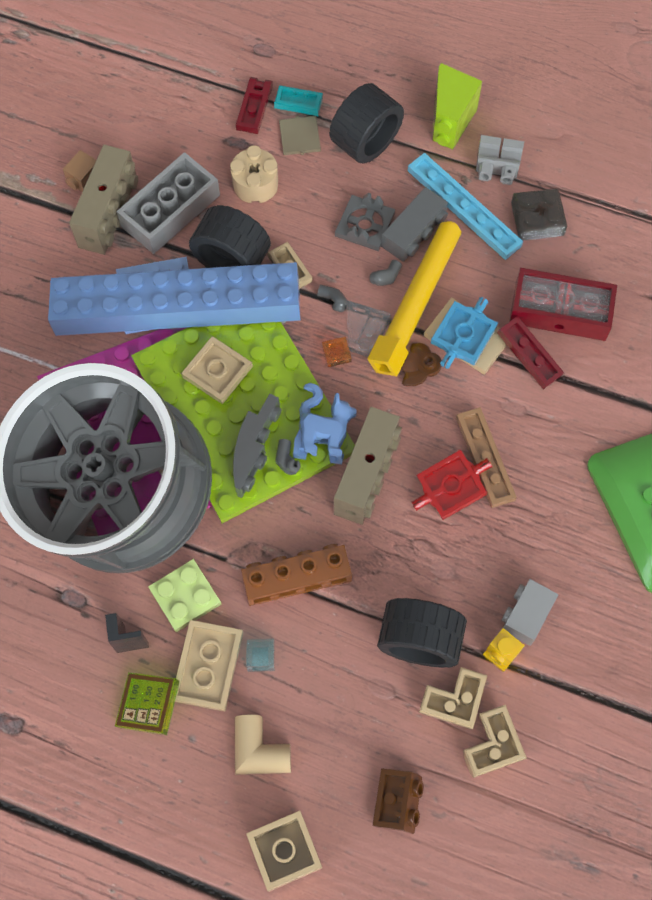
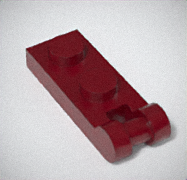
(254, 105)

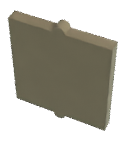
(299, 135)

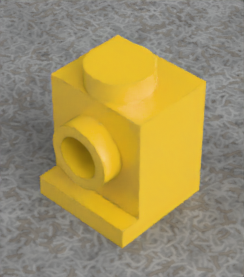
(503, 650)

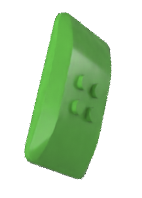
(625, 487)

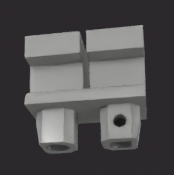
(506, 165)

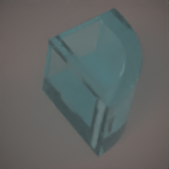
(260, 655)

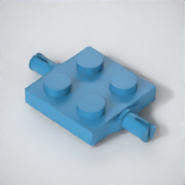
(464, 333)

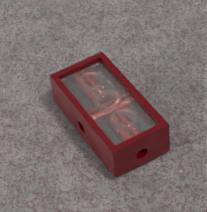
(564, 304)

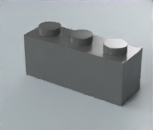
(414, 224)

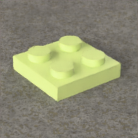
(184, 595)

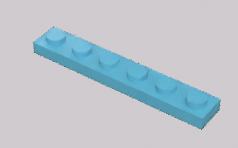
(465, 206)

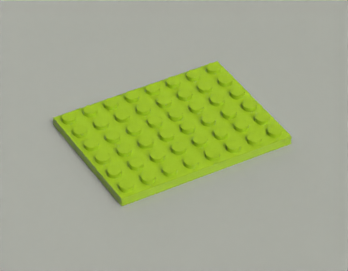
(275, 371)

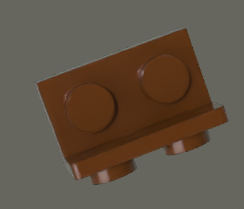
(398, 800)

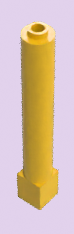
(390, 350)

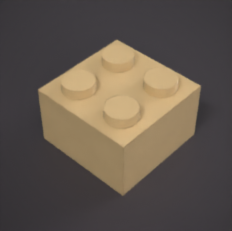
(284, 851)

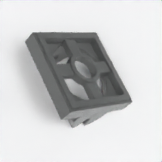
(361, 236)

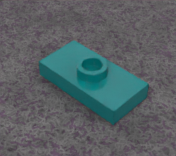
(298, 100)

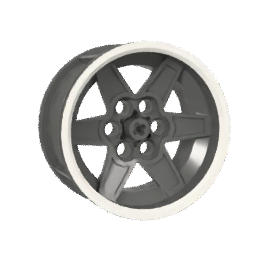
(56, 415)

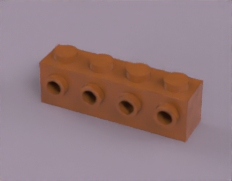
(296, 574)

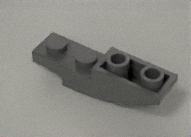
(249, 453)

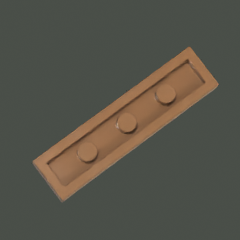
(482, 446)

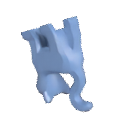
(322, 429)

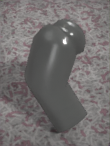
(387, 276)
(335, 295)
(284, 460)

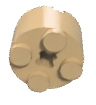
(254, 175)

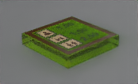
(147, 703)

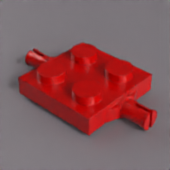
(451, 484)

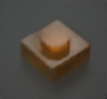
(336, 351)

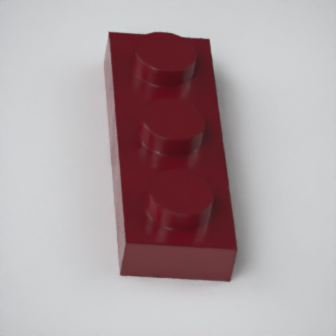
(530, 352)

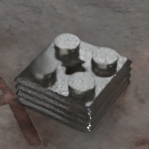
(526, 212)

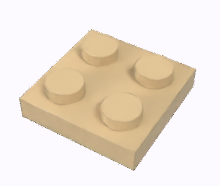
(217, 370)

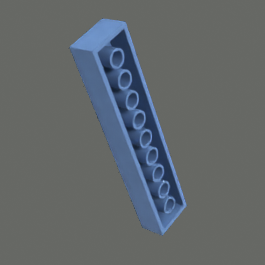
(174, 299)

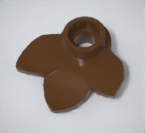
(416, 366)

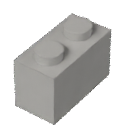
(529, 612)

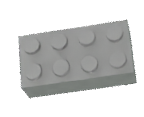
(168, 203)

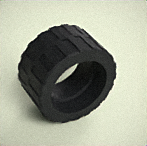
(366, 123)
(229, 239)
(422, 632)

